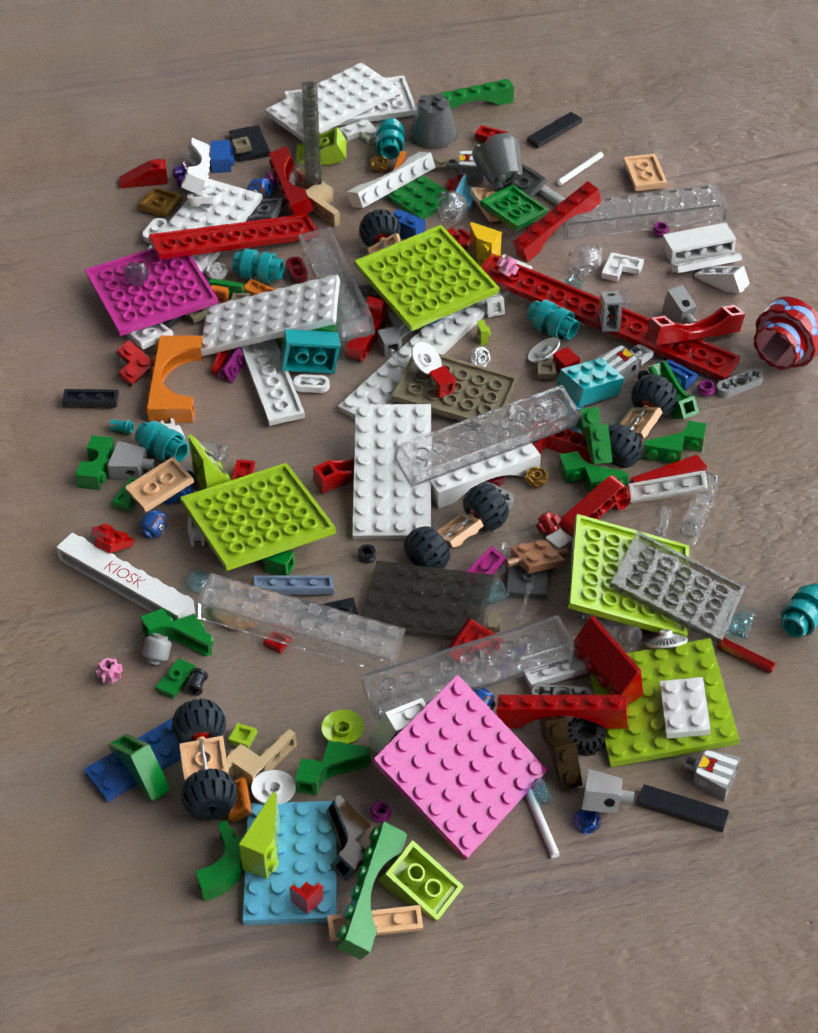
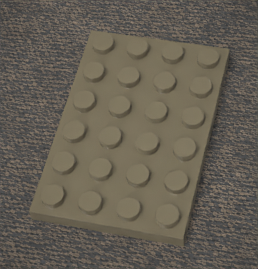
(476, 389)

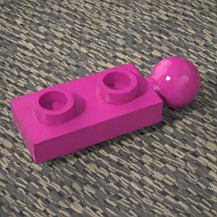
(488, 562)

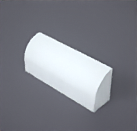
(699, 243)

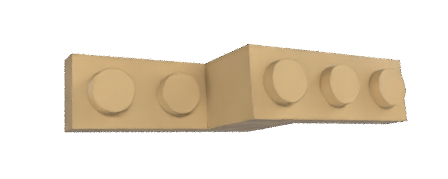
(320, 199)
(247, 764)

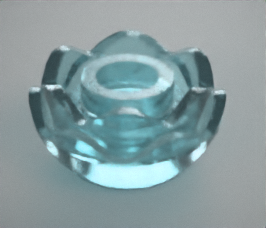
(197, 580)
(540, 792)

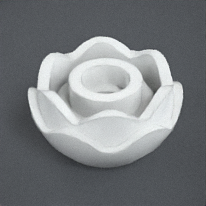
(216, 271)
(480, 356)

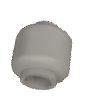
(156, 648)

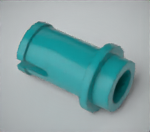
(122, 426)

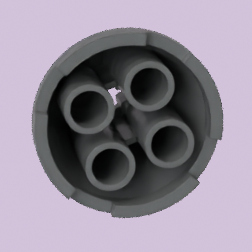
(433, 122)
(500, 160)

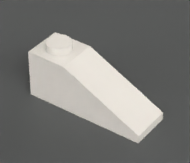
(724, 277)

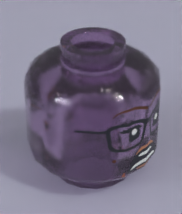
(136, 273)

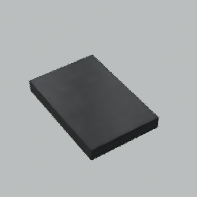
(258, 143)

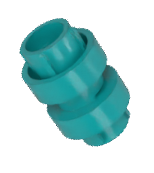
(389, 138)
(265, 267)
(554, 320)
(161, 441)
(801, 612)

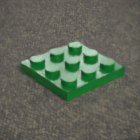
(417, 197)
(513, 207)

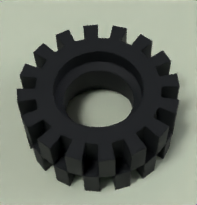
(586, 745)

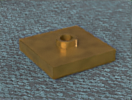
(159, 202)

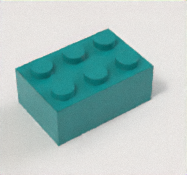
(309, 351)
(590, 382)

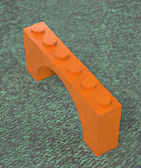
(171, 353)

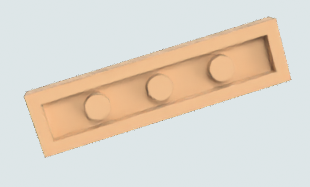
(385, 921)

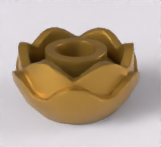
(379, 164)
(536, 477)

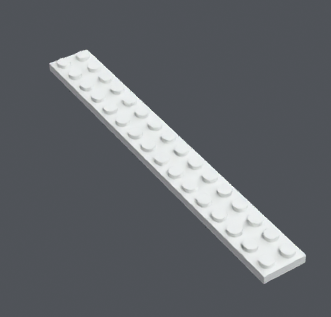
(441, 336)

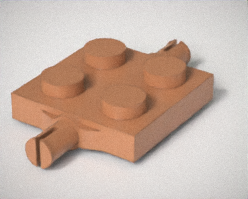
(536, 556)

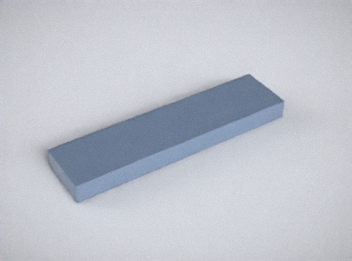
(296, 584)

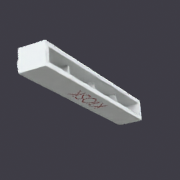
(123, 578)

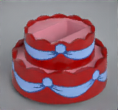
(787, 333)

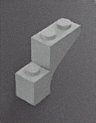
(392, 336)

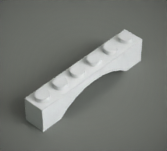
(197, 176)
(372, 191)
(454, 485)

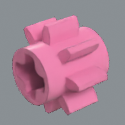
(507, 266)
(109, 670)

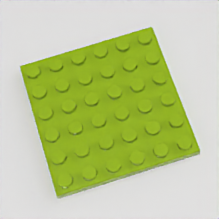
(426, 277)
(257, 516)
(595, 559)
(646, 724)

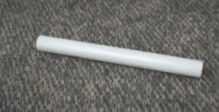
(580, 168)
(549, 841)

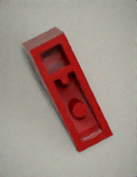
(148, 174)

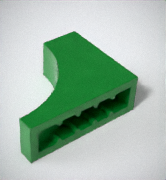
(142, 765)

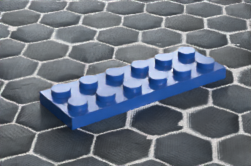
(113, 777)

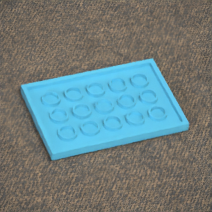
(304, 855)

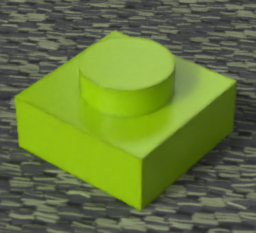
(483, 332)
(242, 735)

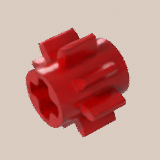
(548, 523)

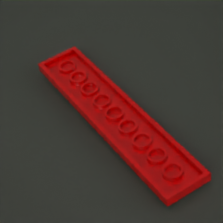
(230, 236)

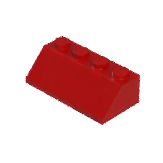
(608, 661)

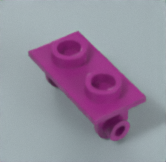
(232, 366)

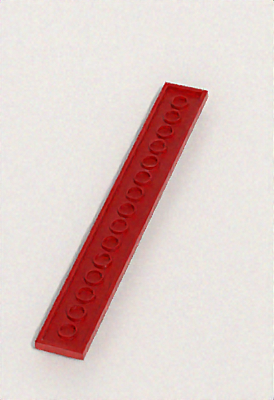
(538, 287)

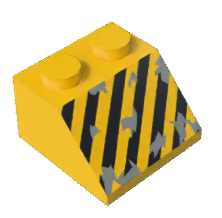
(484, 242)

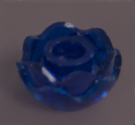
(584, 825)

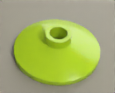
(345, 721)

